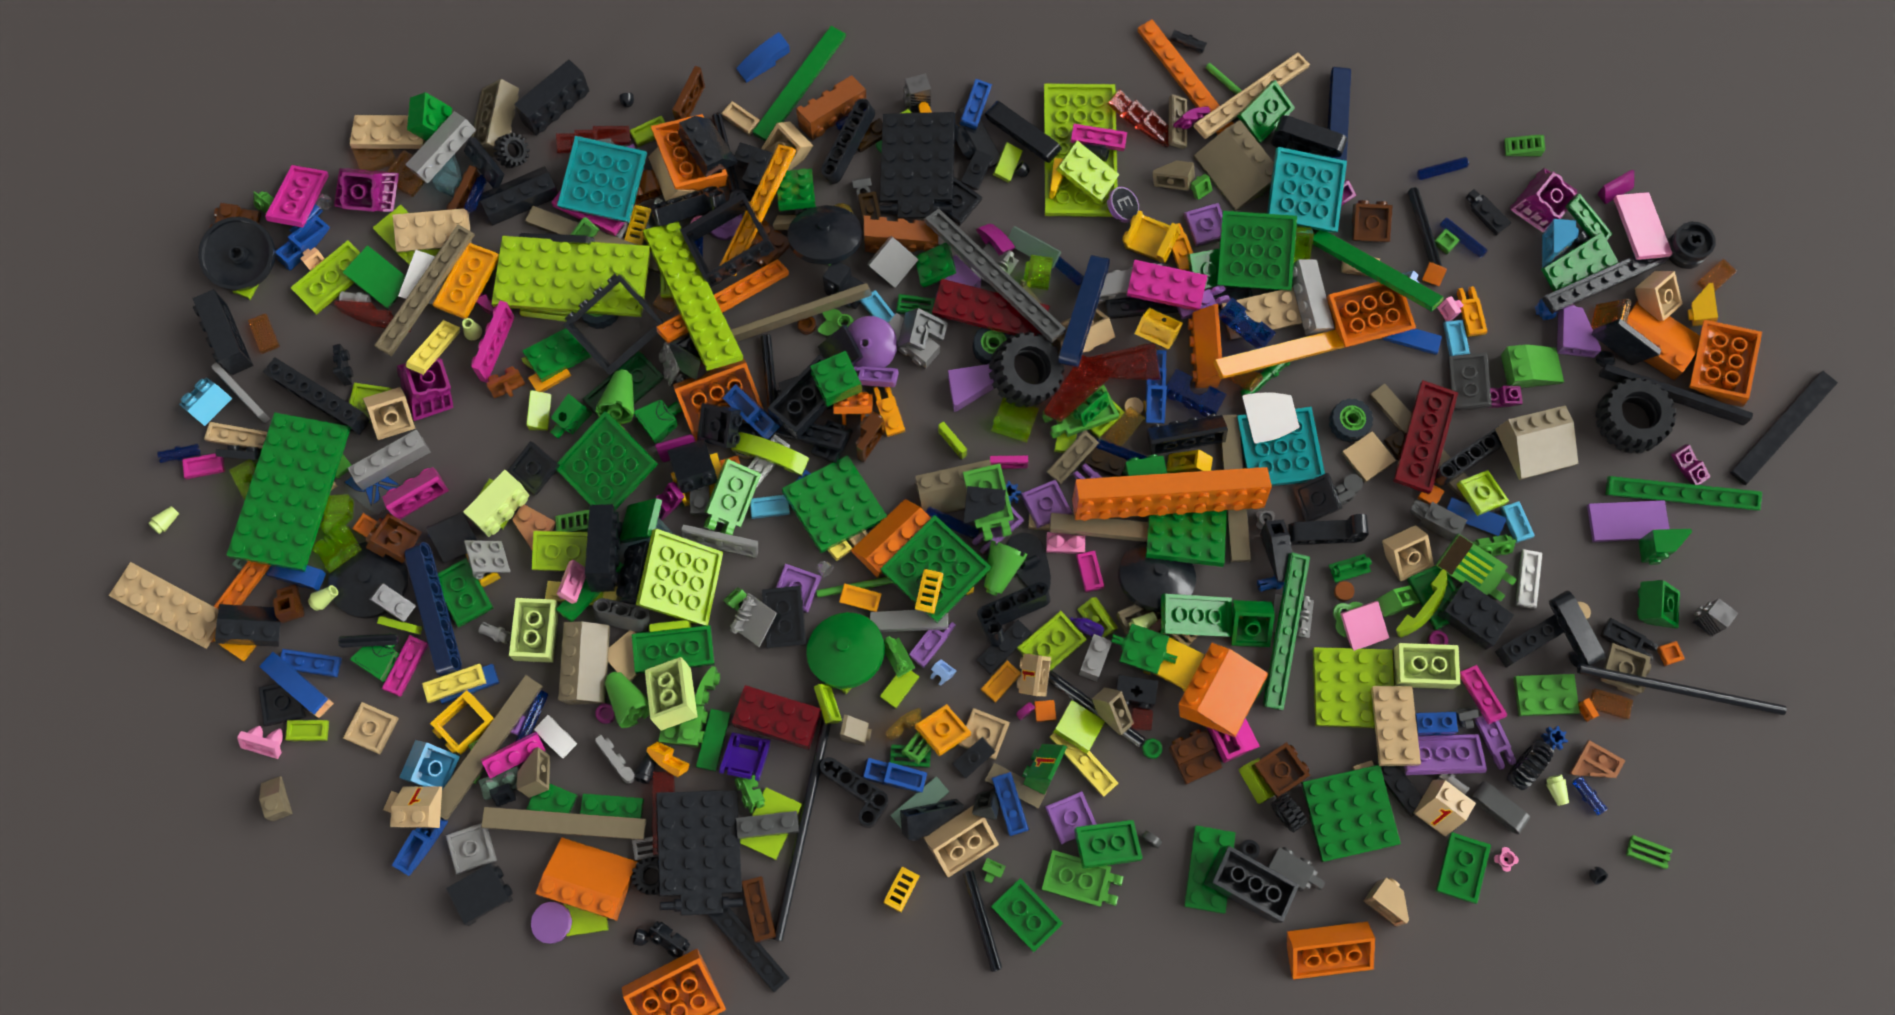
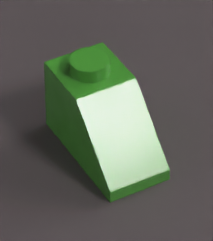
(1397, 600)

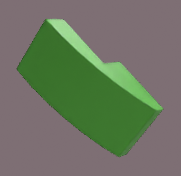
(709, 682)

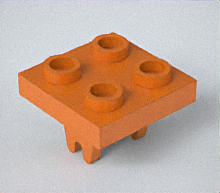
(857, 404)

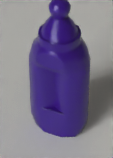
(1088, 626)

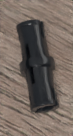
(1188, 41)

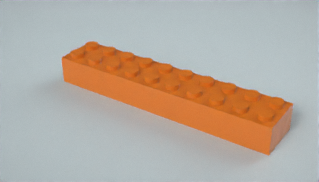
(1171, 493)

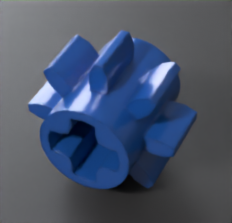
(1543, 311)
(1013, 489)
(1558, 735)

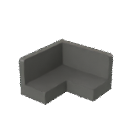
(918, 326)

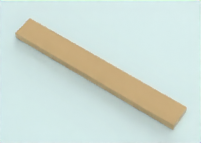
(1230, 109)

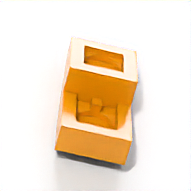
(664, 757)

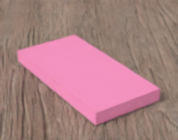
(1642, 226)

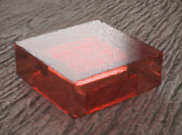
(1142, 719)

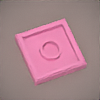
(1364, 625)

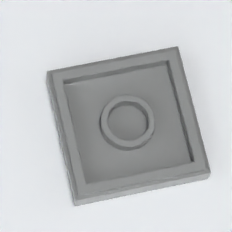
(892, 261)
(470, 848)

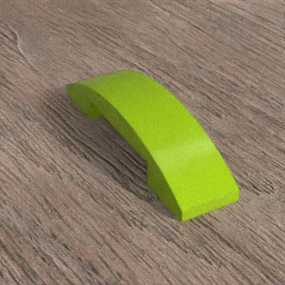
(771, 452)
(1411, 624)

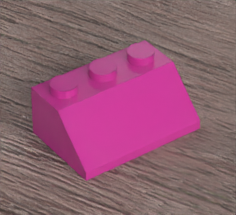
(414, 493)

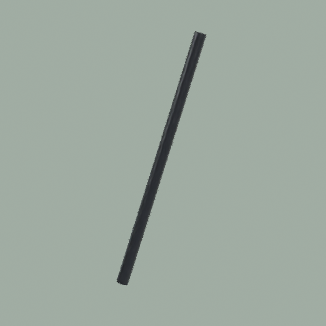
(1681, 689)
(801, 835)

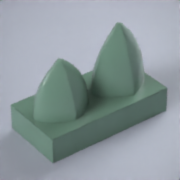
(508, 776)

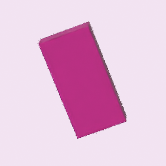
(1010, 462)
(202, 466)
(1090, 571)

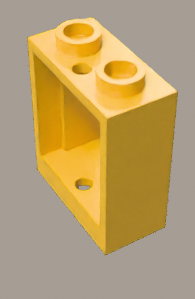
(1156, 330)
(451, 711)

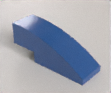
(763, 57)
(300, 240)
(751, 412)
(311, 578)
(894, 775)
(417, 847)

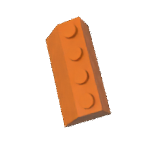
(1206, 346)
(890, 536)
(1331, 950)

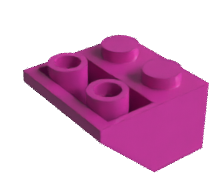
(1233, 747)

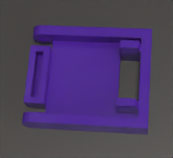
(743, 761)

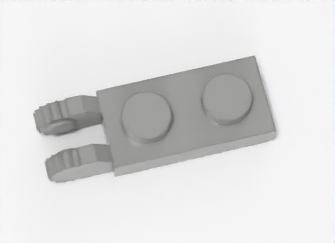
(616, 761)

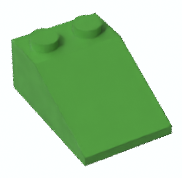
(1531, 366)

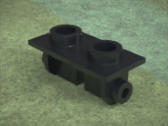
(660, 935)

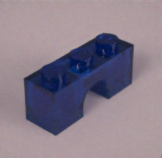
(1254, 332)
(1179, 390)

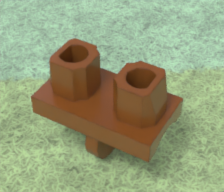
(505, 383)

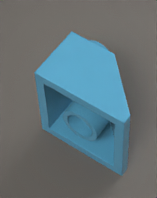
(1557, 239)
(429, 765)

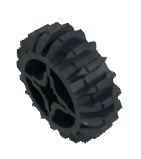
(1530, 765)

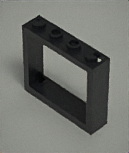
(714, 220)
(586, 305)

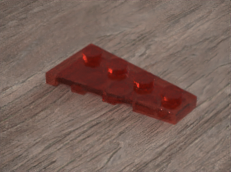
(1133, 362)
(1078, 387)

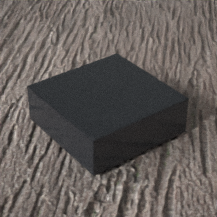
(502, 794)

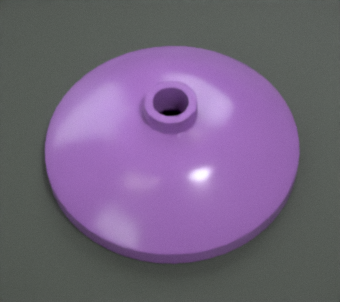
(881, 341)

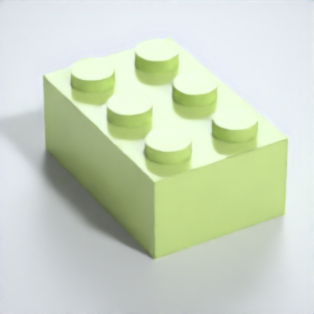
(497, 503)
(534, 630)
(1426, 665)
(670, 693)

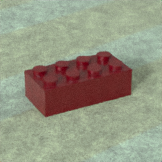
(776, 717)

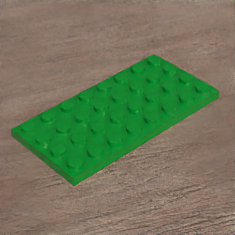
(289, 492)

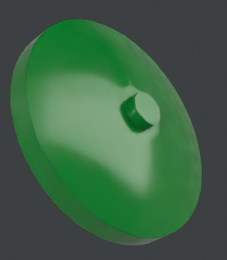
(845, 650)

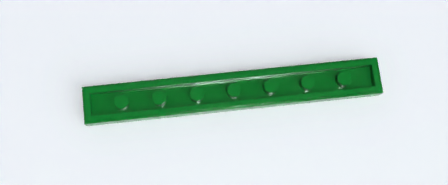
(800, 82)
(1377, 270)
(1683, 493)
(1286, 631)

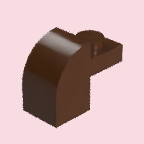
(288, 604)

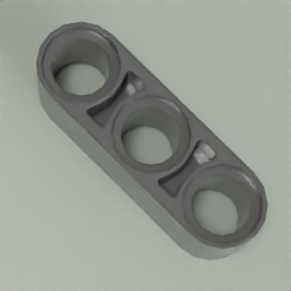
(621, 615)
(1500, 807)

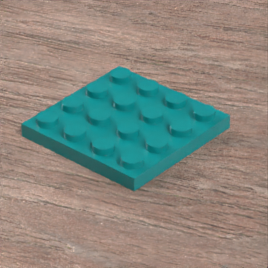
(602, 179)
(1307, 188)
(1288, 458)

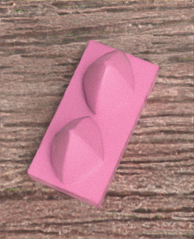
(1065, 543)
(572, 582)
(254, 742)

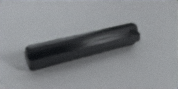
(368, 640)

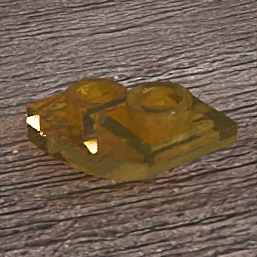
(1125, 427)
(908, 720)

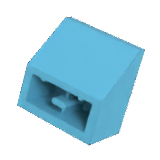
(205, 400)

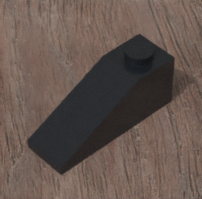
(925, 819)

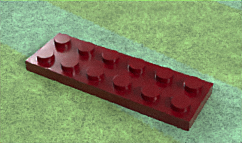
(980, 308)
(1425, 437)

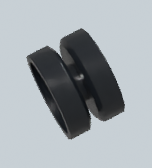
(1691, 244)

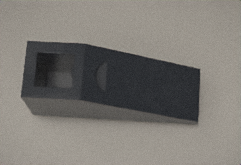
(1277, 546)

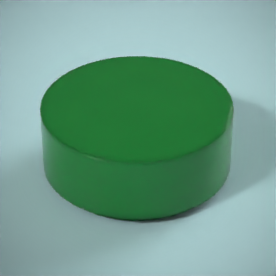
(1152, 748)

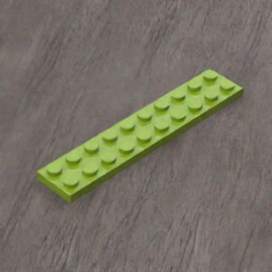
(693, 297)

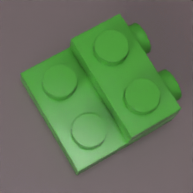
(688, 732)

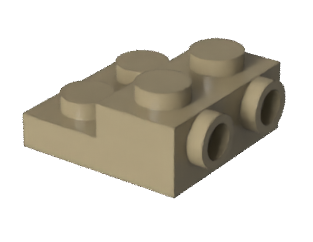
(1629, 662)

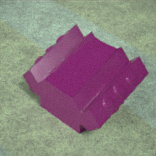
(366, 190)
(1544, 199)
(427, 392)

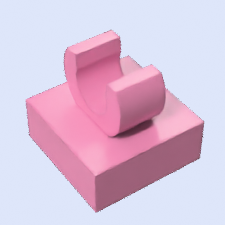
(1450, 308)

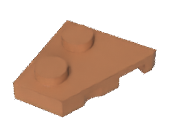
(529, 520)
(1597, 762)

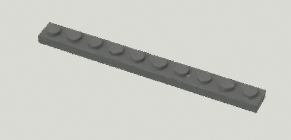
(995, 275)

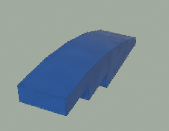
(1156, 393)
(293, 683)

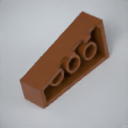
(830, 107)
(912, 235)

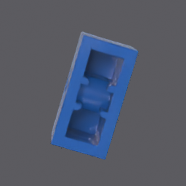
(1436, 723)

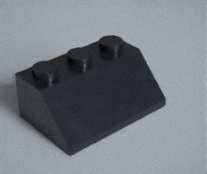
(705, 145)
(688, 357)
(247, 625)

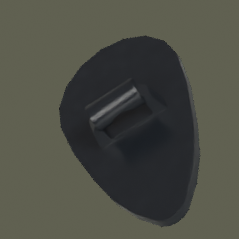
(1035, 566)

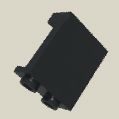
(692, 466)
(480, 893)

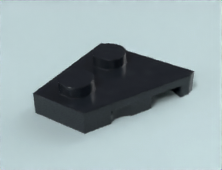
(343, 370)

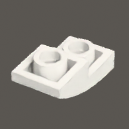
(555, 736)

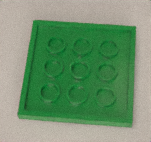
(1256, 250)
(606, 463)
(834, 504)
(1188, 537)
(942, 551)
(1350, 813)

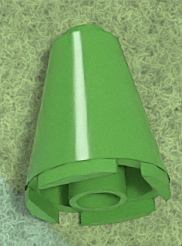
(618, 398)
(1004, 565)
(626, 700)

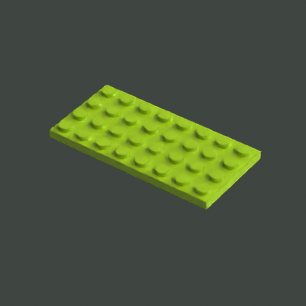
(1062, 109)
(564, 274)

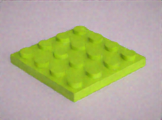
(679, 578)
(1345, 683)

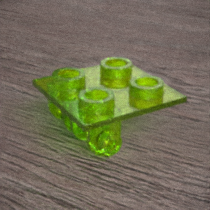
(1014, 421)
(337, 548)

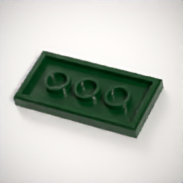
(644, 380)

